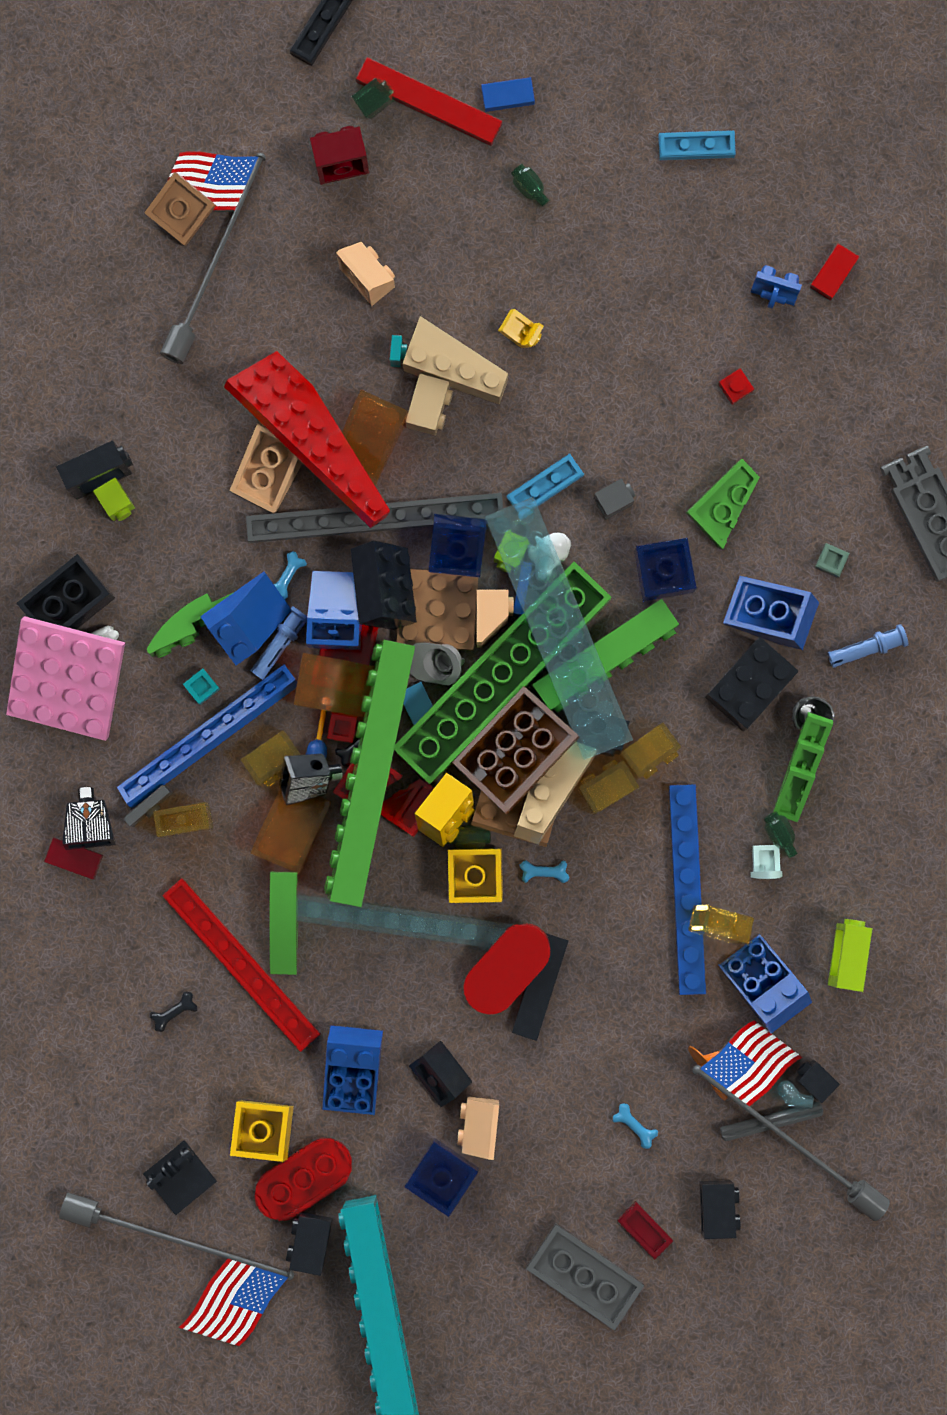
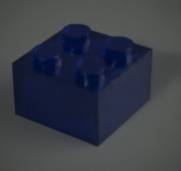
(457, 545)
(665, 569)
(441, 1177)

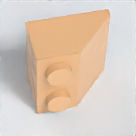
(365, 271)
(492, 613)
(479, 1128)

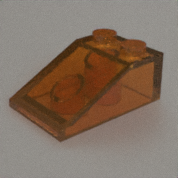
(374, 431)
(332, 684)
(290, 832)

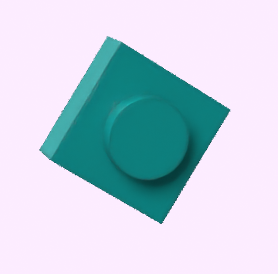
(398, 351)
(201, 686)

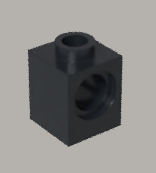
(816, 1080)

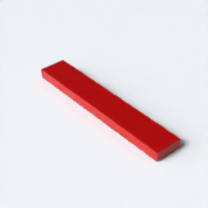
(433, 102)

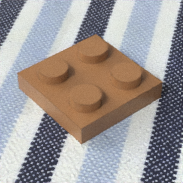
(180, 208)

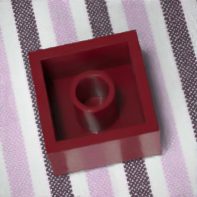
(339, 154)

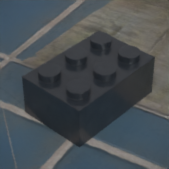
(383, 585)
(67, 596)
(751, 684)

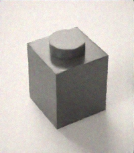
(614, 498)

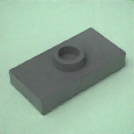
(148, 806)

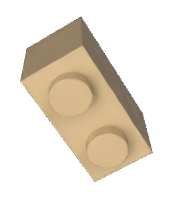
(428, 405)

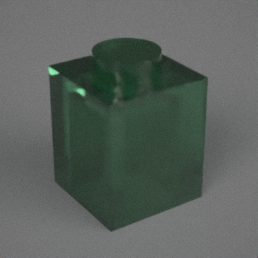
(374, 97)

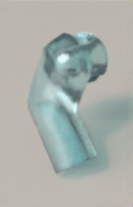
(792, 1096)

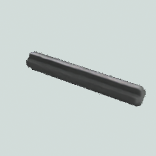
(778, 1119)

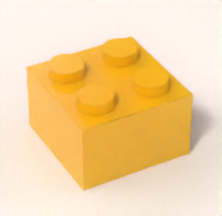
(445, 810)
(475, 875)
(261, 1131)

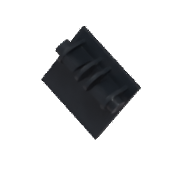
(179, 1177)

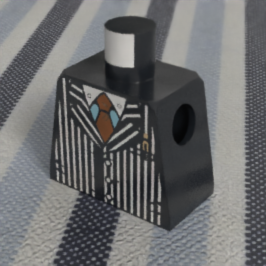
(306, 777)
(87, 822)

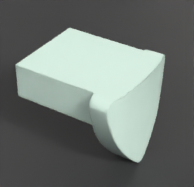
(766, 862)

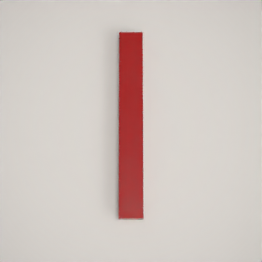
(241, 964)

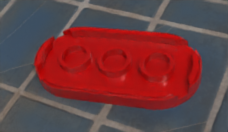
(507, 968)
(303, 1179)

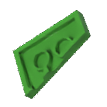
(722, 504)

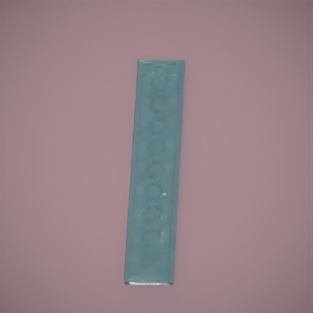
(558, 628)

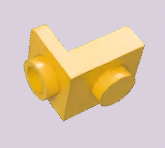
(521, 329)

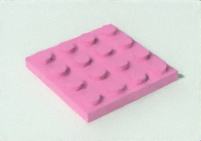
(65, 678)

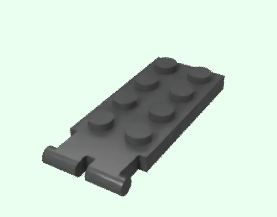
(923, 502)

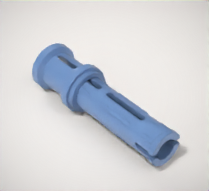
(286, 633)
(878, 643)

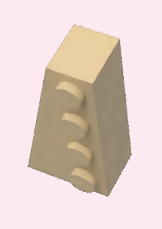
(445, 358)
(550, 795)

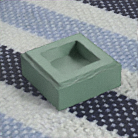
(832, 560)

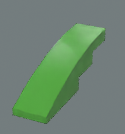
(803, 766)
(283, 922)

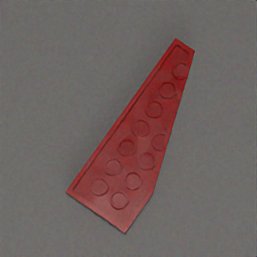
(301, 421)

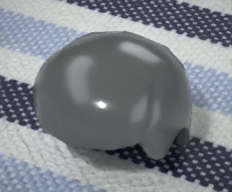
(812, 705)

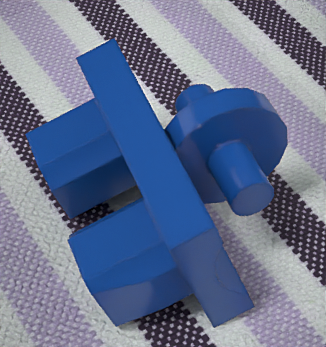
(776, 288)

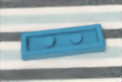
(696, 145)
(548, 482)

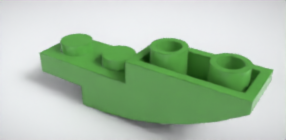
(182, 626)

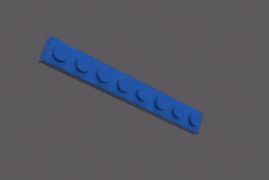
(207, 736)
(686, 888)

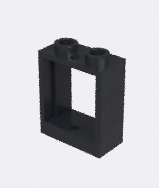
(94, 469)

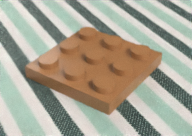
(443, 610)

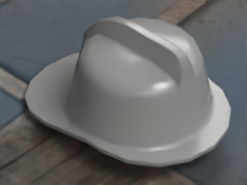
(436, 663)

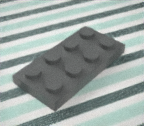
(585, 1276)

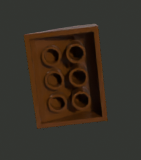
(515, 749)

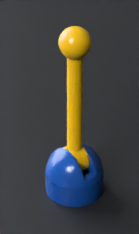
(318, 746)

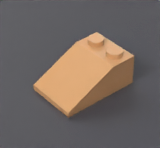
(265, 470)

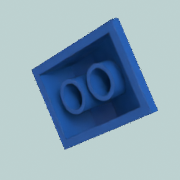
(772, 611)
(247, 617)

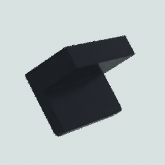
(441, 1074)

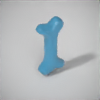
(293, 564)
(531, 871)
(644, 1134)

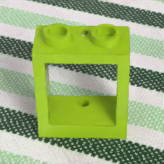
(850, 955)

